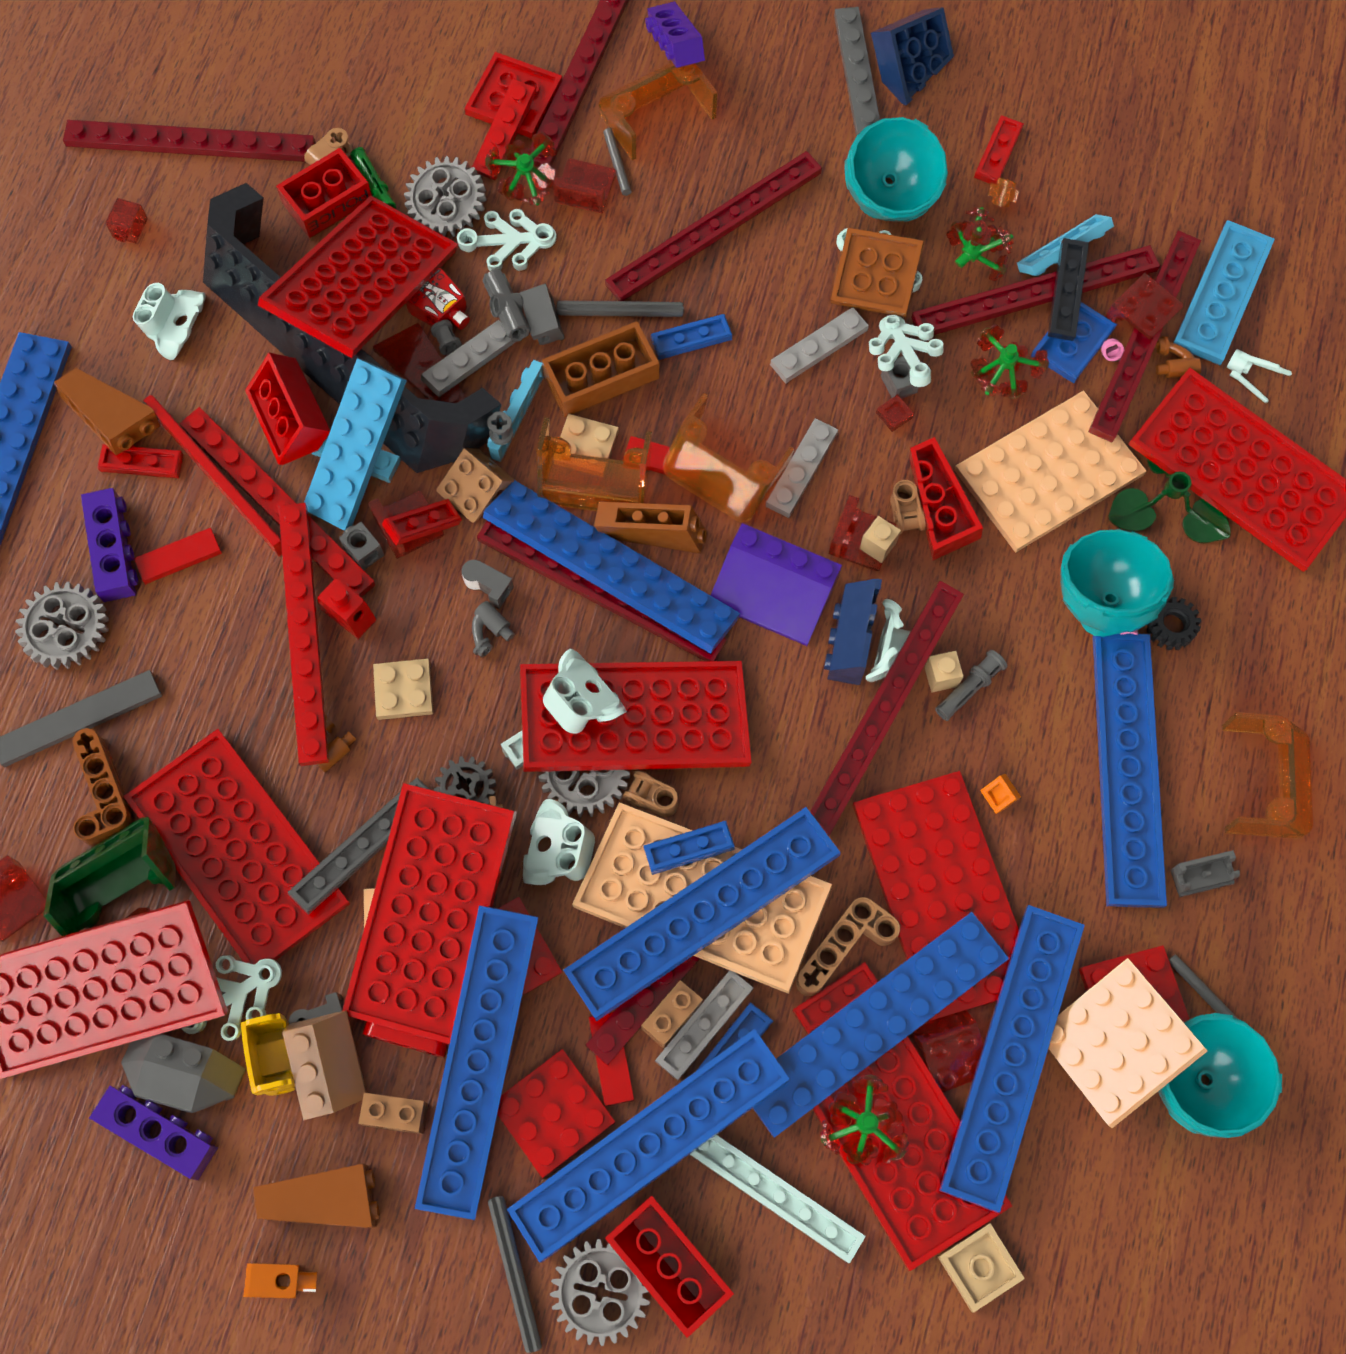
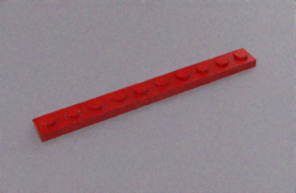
(269, 496)
(303, 635)

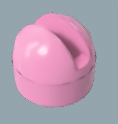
(1113, 353)

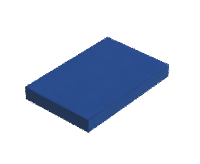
(1072, 357)

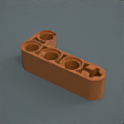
(98, 785)

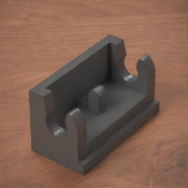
(542, 315)
(1204, 874)

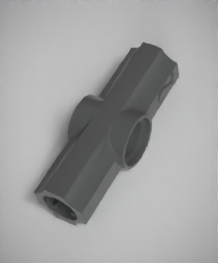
(506, 305)

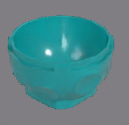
(907, 155)
(1115, 581)
(1240, 1075)

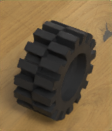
(1170, 638)

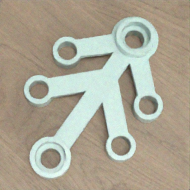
(510, 239)
(894, 328)
(237, 992)

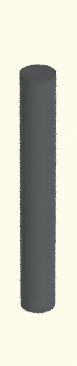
(617, 161)
(1199, 986)

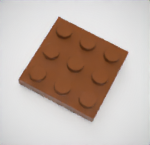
(877, 272)

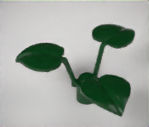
(1134, 513)

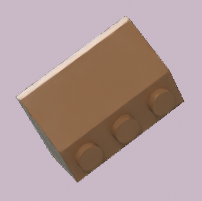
(324, 1064)

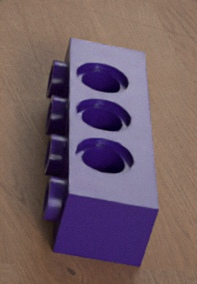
(675, 34)
(96, 508)
(111, 1115)

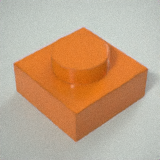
(1000, 793)

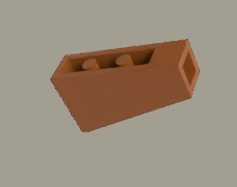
(107, 411)
(652, 525)
(324, 1198)

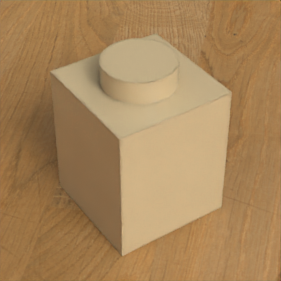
(880, 539)
(943, 671)

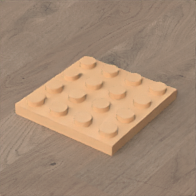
(1122, 1043)

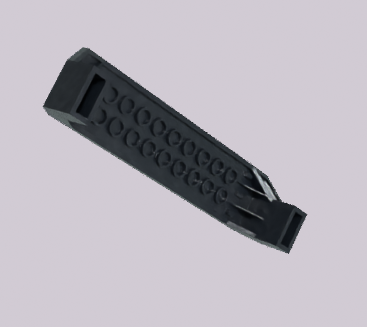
(421, 430)

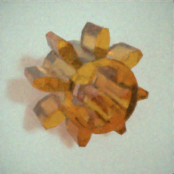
(1003, 192)

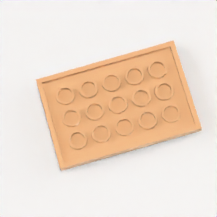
(1048, 472)

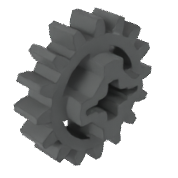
(474, 781)

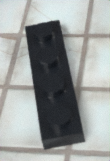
(1068, 289)

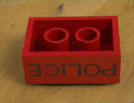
(324, 192)

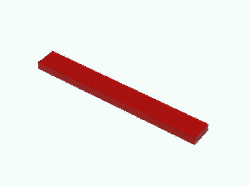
(215, 475)

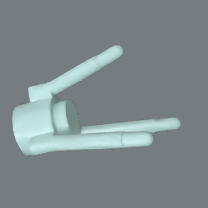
(1243, 362)

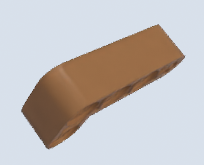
(840, 949)

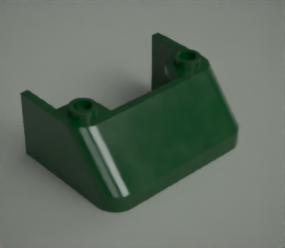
(105, 873)

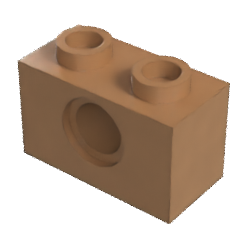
(671, 1014)
(393, 1113)

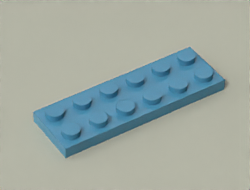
(1223, 292)
(354, 444)

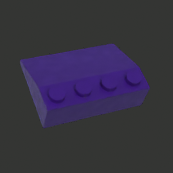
(776, 583)

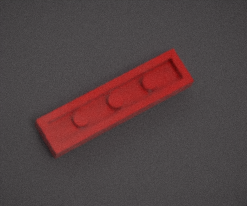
(506, 123)

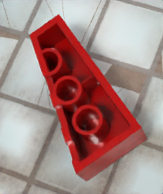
(947, 511)

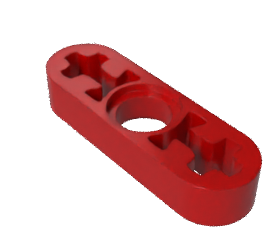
(405, 1039)

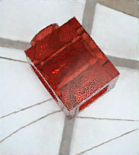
(126, 221)

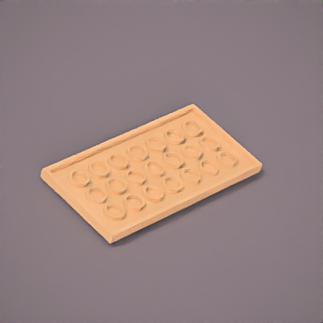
(624, 890)

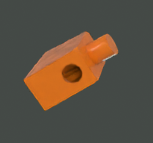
(262, 1280)

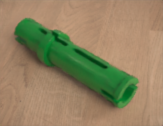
(377, 187)

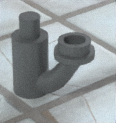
(494, 621)

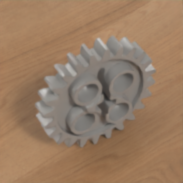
(445, 195)
(52, 647)
(605, 786)
(594, 1322)

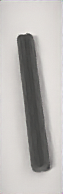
(620, 308)
(514, 1274)

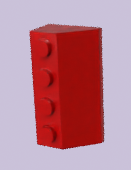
(286, 409)
(669, 1266)

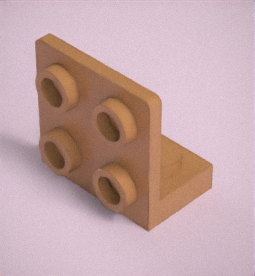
(473, 483)

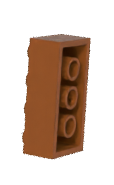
(600, 369)

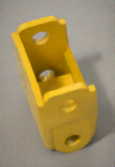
(267, 1055)

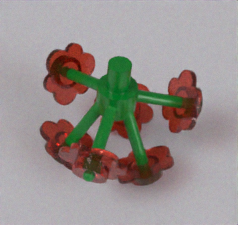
(520, 159)
(988, 237)
(1010, 358)
(881, 1118)

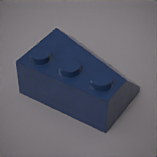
(912, 51)
(853, 632)

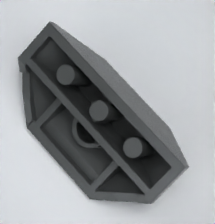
(180, 1073)

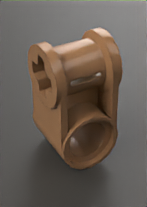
(327, 145)
(907, 512)
(647, 791)

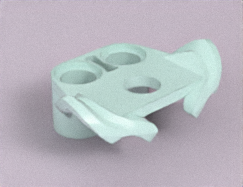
(159, 312)
(890, 641)
(571, 700)
(554, 822)

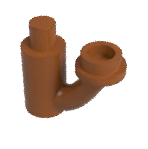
(1175, 367)
(337, 747)

